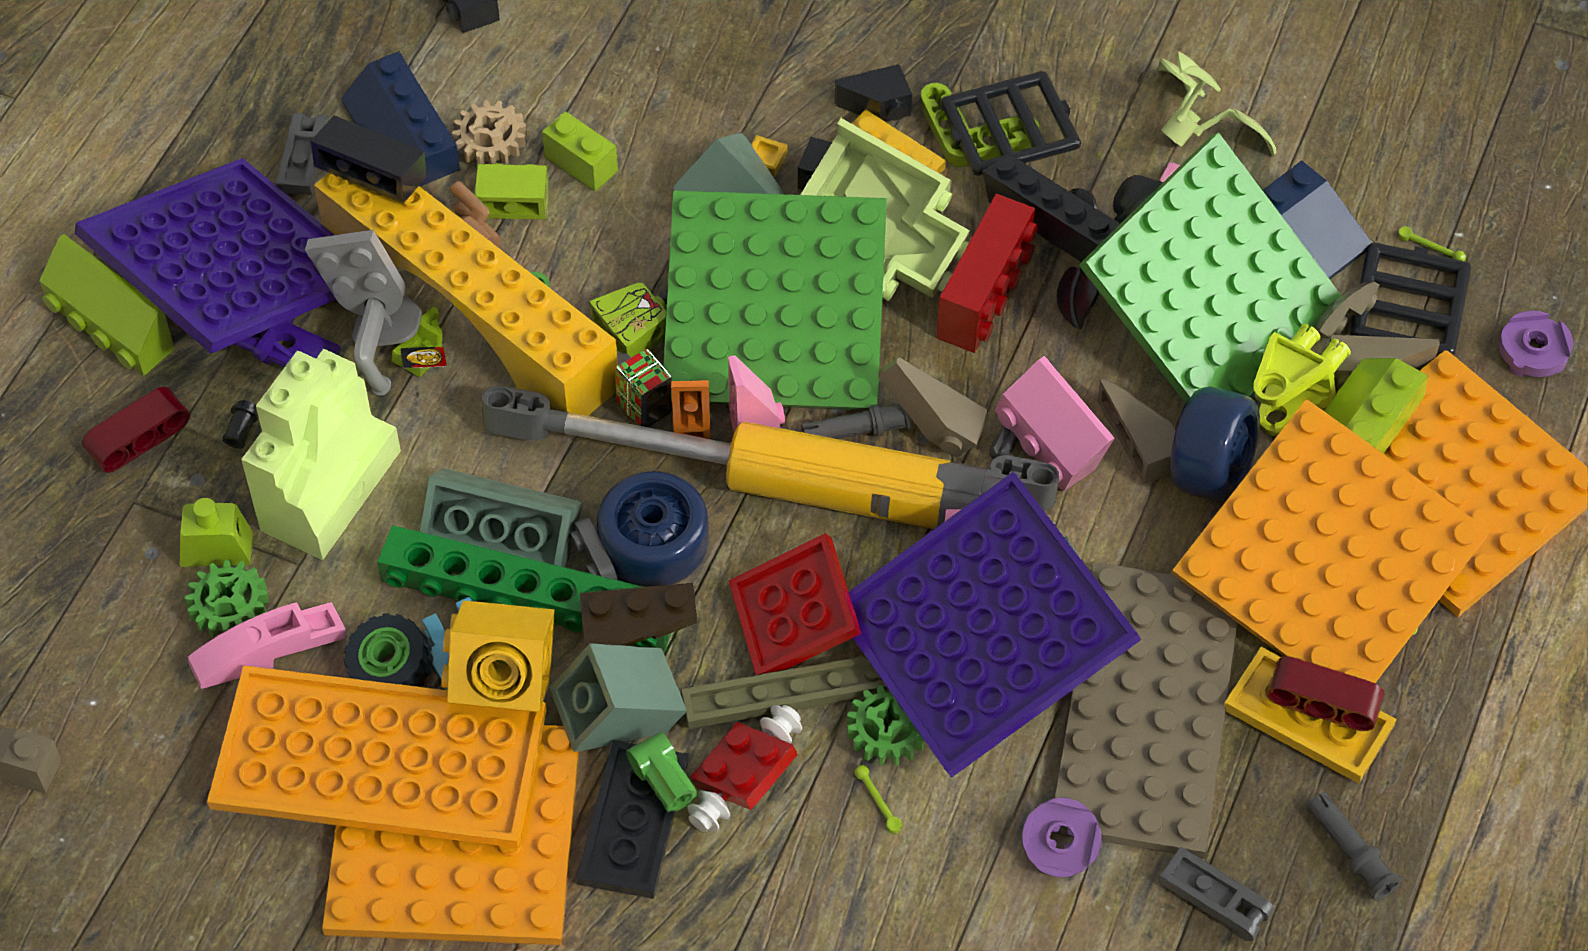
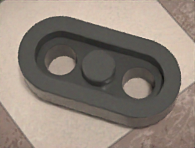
(587, 540)

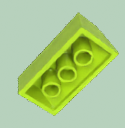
(105, 307)
(1378, 399)

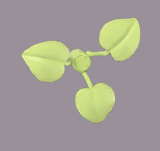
(1184, 120)

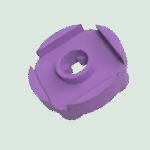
(1532, 361)
(1043, 850)

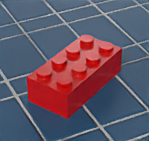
(986, 274)

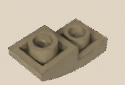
(1354, 302)

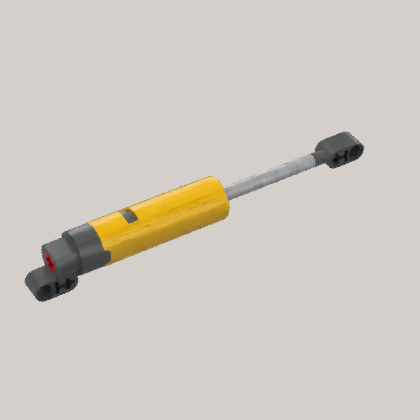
(792, 463)

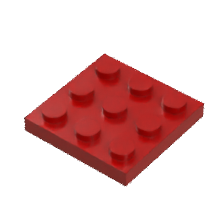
(794, 606)

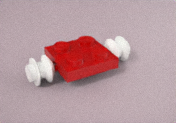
(743, 767)

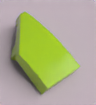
(428, 335)

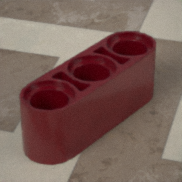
(136, 429)
(1325, 693)

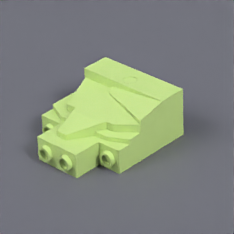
(917, 238)
(316, 452)

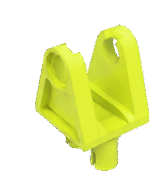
(1295, 374)

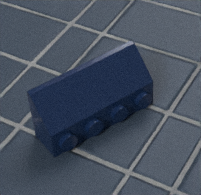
(394, 104)

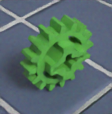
(227, 597)
(870, 721)

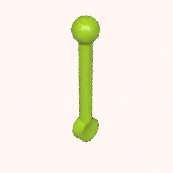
(1406, 234)
(893, 823)

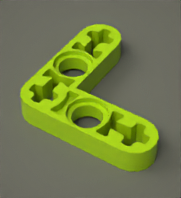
(929, 107)

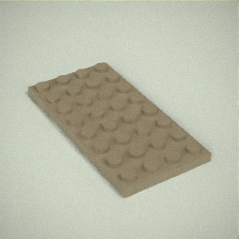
(1153, 719)

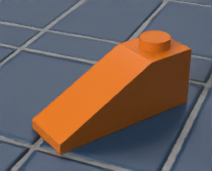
(691, 408)

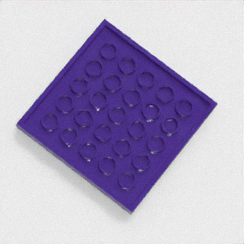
(215, 253)
(986, 624)

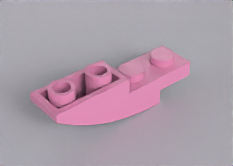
(263, 640)

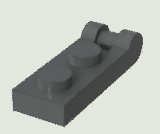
(296, 168)
(1216, 893)

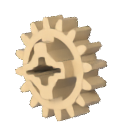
(489, 133)

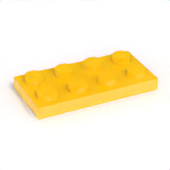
(1329, 743)

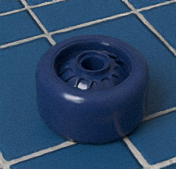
(1214, 443)
(653, 528)

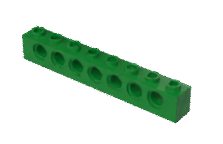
(478, 565)

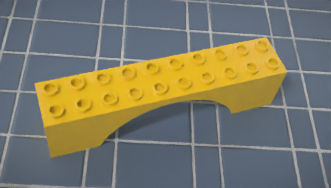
(528, 325)

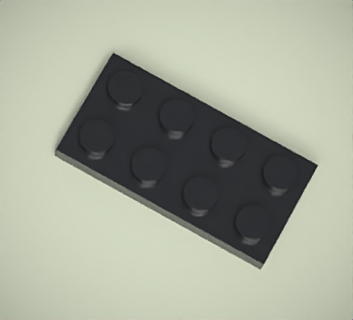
(626, 830)

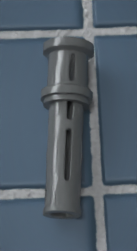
(873, 421)
(1363, 859)

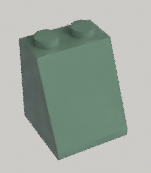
(616, 696)

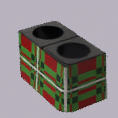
(650, 380)

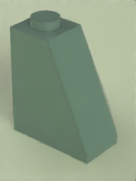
(729, 167)

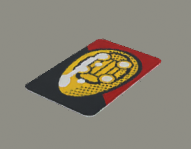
(423, 357)

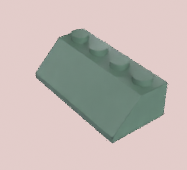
(500, 516)

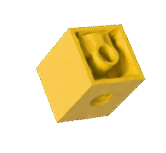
(498, 655)

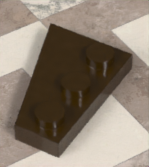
(636, 613)

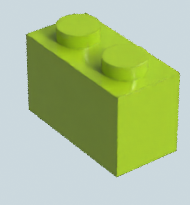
(580, 151)
(513, 190)

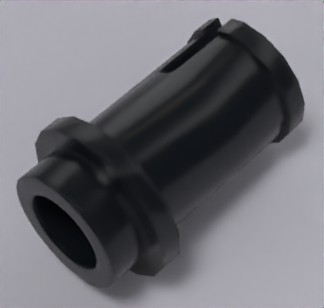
(239, 426)

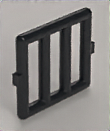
(1011, 87)
(1418, 257)

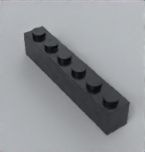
(1059, 213)

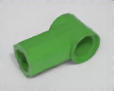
(657, 763)

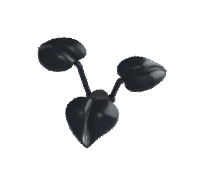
(1075, 290)

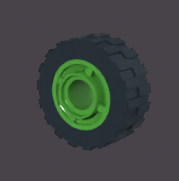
(386, 636)

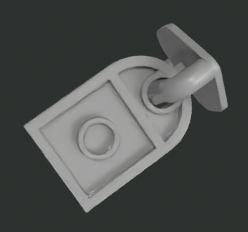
(370, 286)

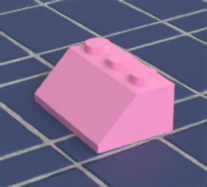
(1054, 423)

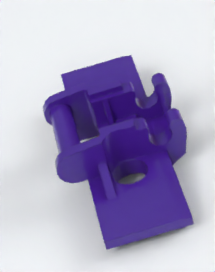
(267, 349)

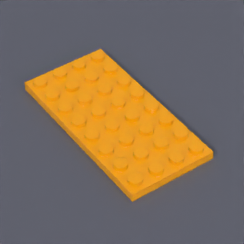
(376, 757)

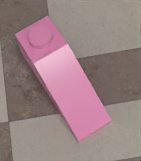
(751, 398)

